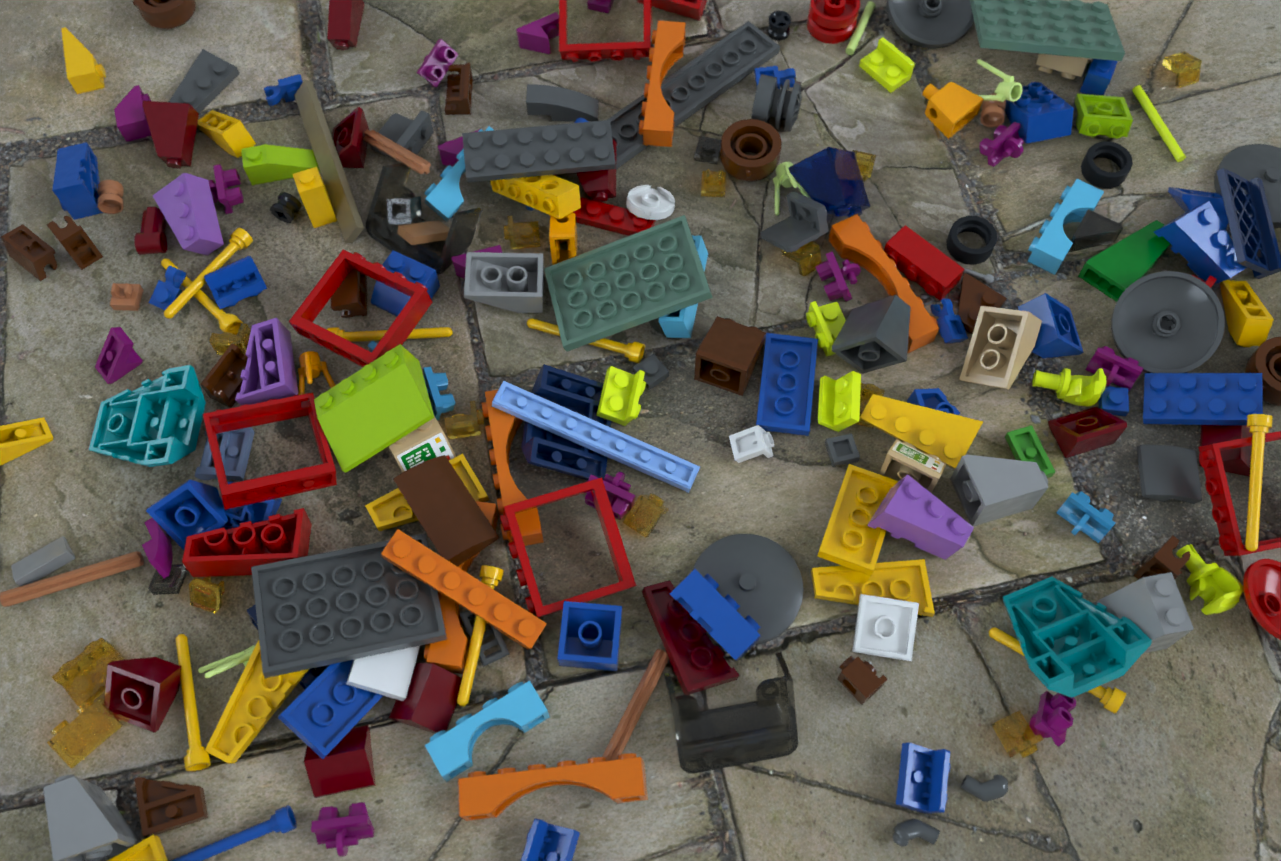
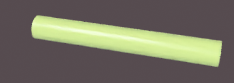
(852, 45)

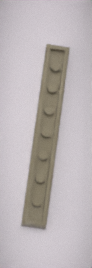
(329, 162)

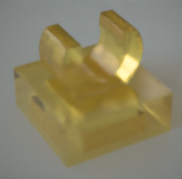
(865, 163)
(713, 183)
(206, 594)

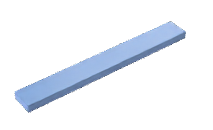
(595, 436)

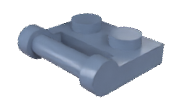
(234, 452)

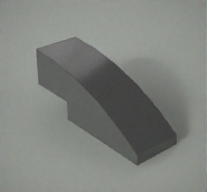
(560, 103)

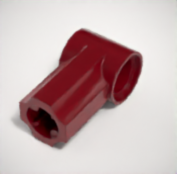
(152, 234)

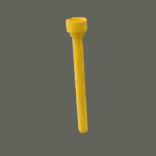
(239, 240)
(227, 322)
(377, 335)
(632, 351)
(1259, 426)
(490, 576)
(1109, 697)
(196, 756)

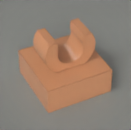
(126, 296)

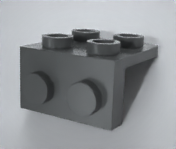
(407, 132)
(804, 225)

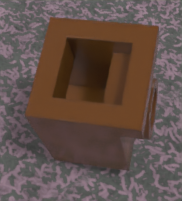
(860, 678)

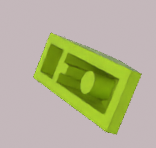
(275, 163)

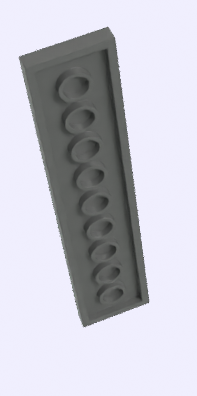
(696, 84)

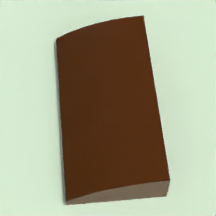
(446, 510)

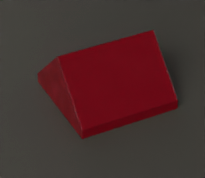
(349, 139)
(1086, 431)
(1236, 459)
(429, 699)
(345, 767)

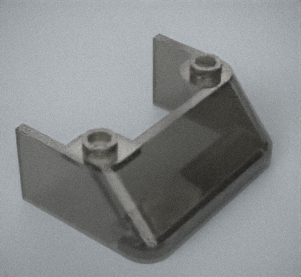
(433, 254)
(735, 732)

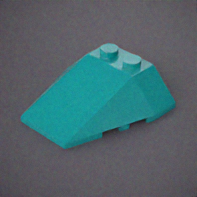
(152, 422)
(1071, 640)

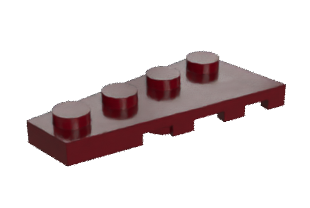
(689, 649)

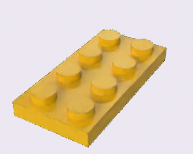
(847, 536)

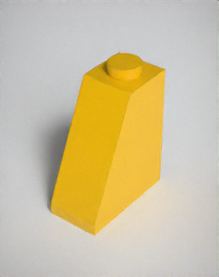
(315, 197)

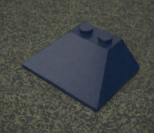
(556, 452)

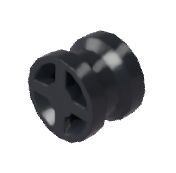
(779, 25)
(285, 207)

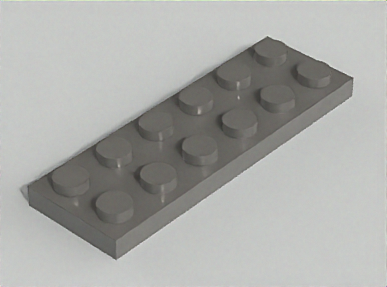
(538, 151)

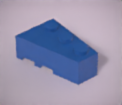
(77, 180)
(1203, 243)
(717, 613)

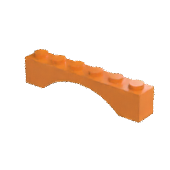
(659, 117)
(856, 243)
(502, 432)
(463, 589)
(452, 653)
(489, 795)

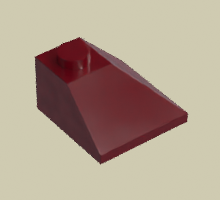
(141, 690)

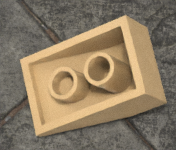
(999, 346)

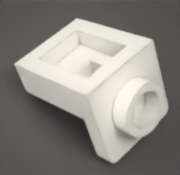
(751, 444)

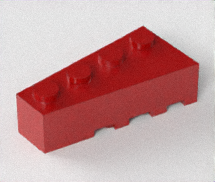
(249, 545)

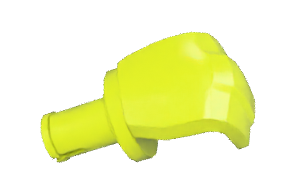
(1073, 389)
(1213, 583)

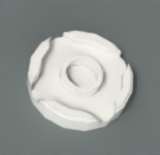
(650, 203)

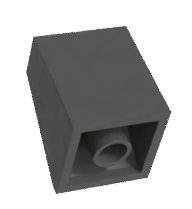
(875, 335)

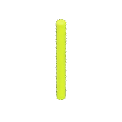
(1158, 123)

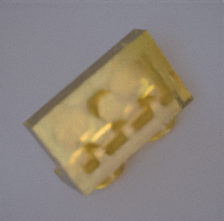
(86, 674)
(85, 733)

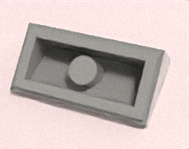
(42, 562)

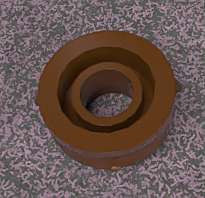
(166, 13)
(753, 137)
(1266, 361)

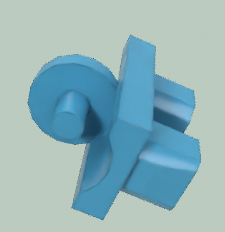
(435, 383)
(1085, 517)

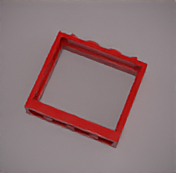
(597, 51)
(397, 333)
(278, 484)
(1219, 492)
(611, 533)

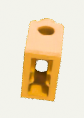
(951, 107)
(563, 231)

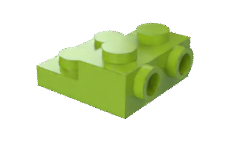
(1102, 115)

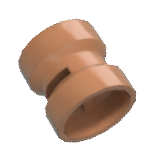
(993, 112)
(110, 196)

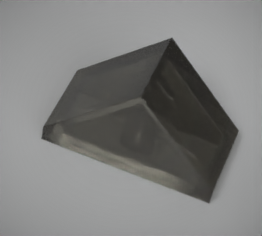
(1095, 231)

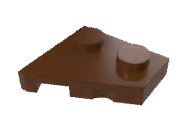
(972, 297)
(168, 805)

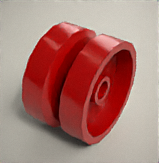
(832, 20)

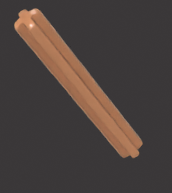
(397, 152)
(71, 579)
(636, 705)

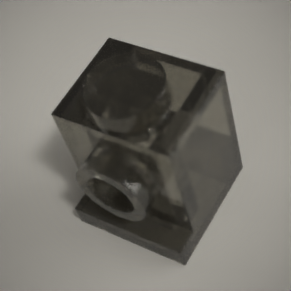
(403, 209)

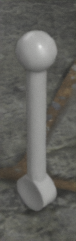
(987, 278)

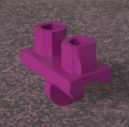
(437, 63)
(1005, 144)
(221, 191)
(839, 287)
(1117, 370)
(617, 493)
(1053, 717)
(342, 831)

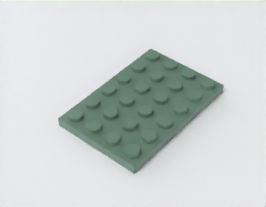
(1048, 27)
(626, 283)

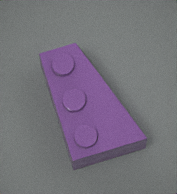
(191, 213)
(269, 364)
(921, 518)

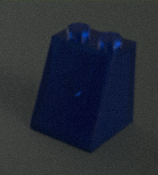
(833, 180)

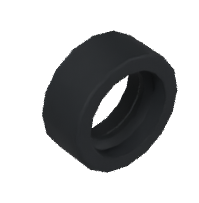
(1111, 151)
(976, 225)

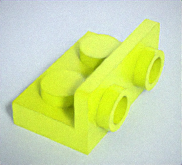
(888, 65)
(827, 323)
(621, 396)
(839, 401)

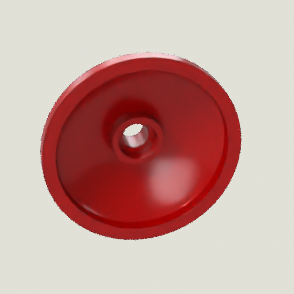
(1263, 594)

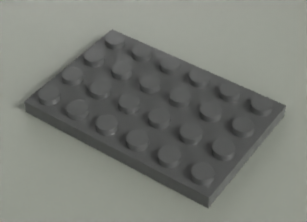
(341, 609)

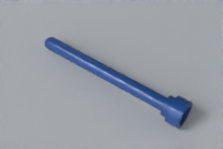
(281, 821)

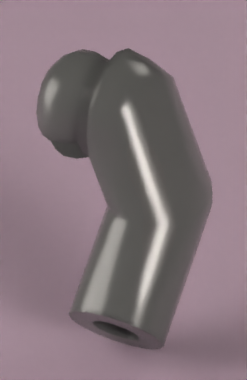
(987, 790)
(914, 828)

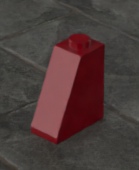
(344, 22)
(172, 131)
(601, 183)

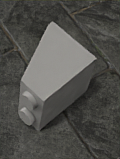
(997, 487)
(1154, 607)
(84, 822)

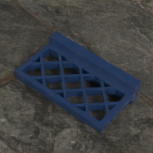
(1250, 223)

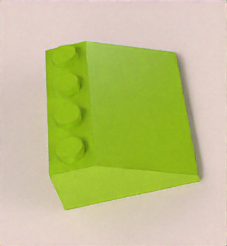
(374, 407)

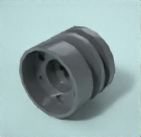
(777, 102)

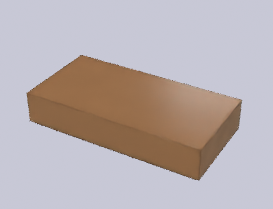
(423, 232)

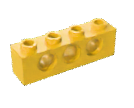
(543, 193)

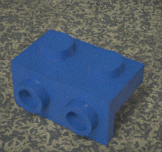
(235, 282)
(923, 778)
(550, 842)

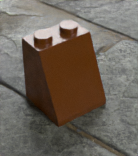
(729, 355)

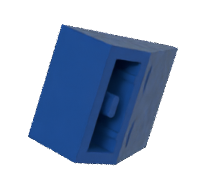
(1040, 113)

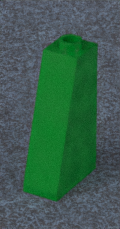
(1125, 261)

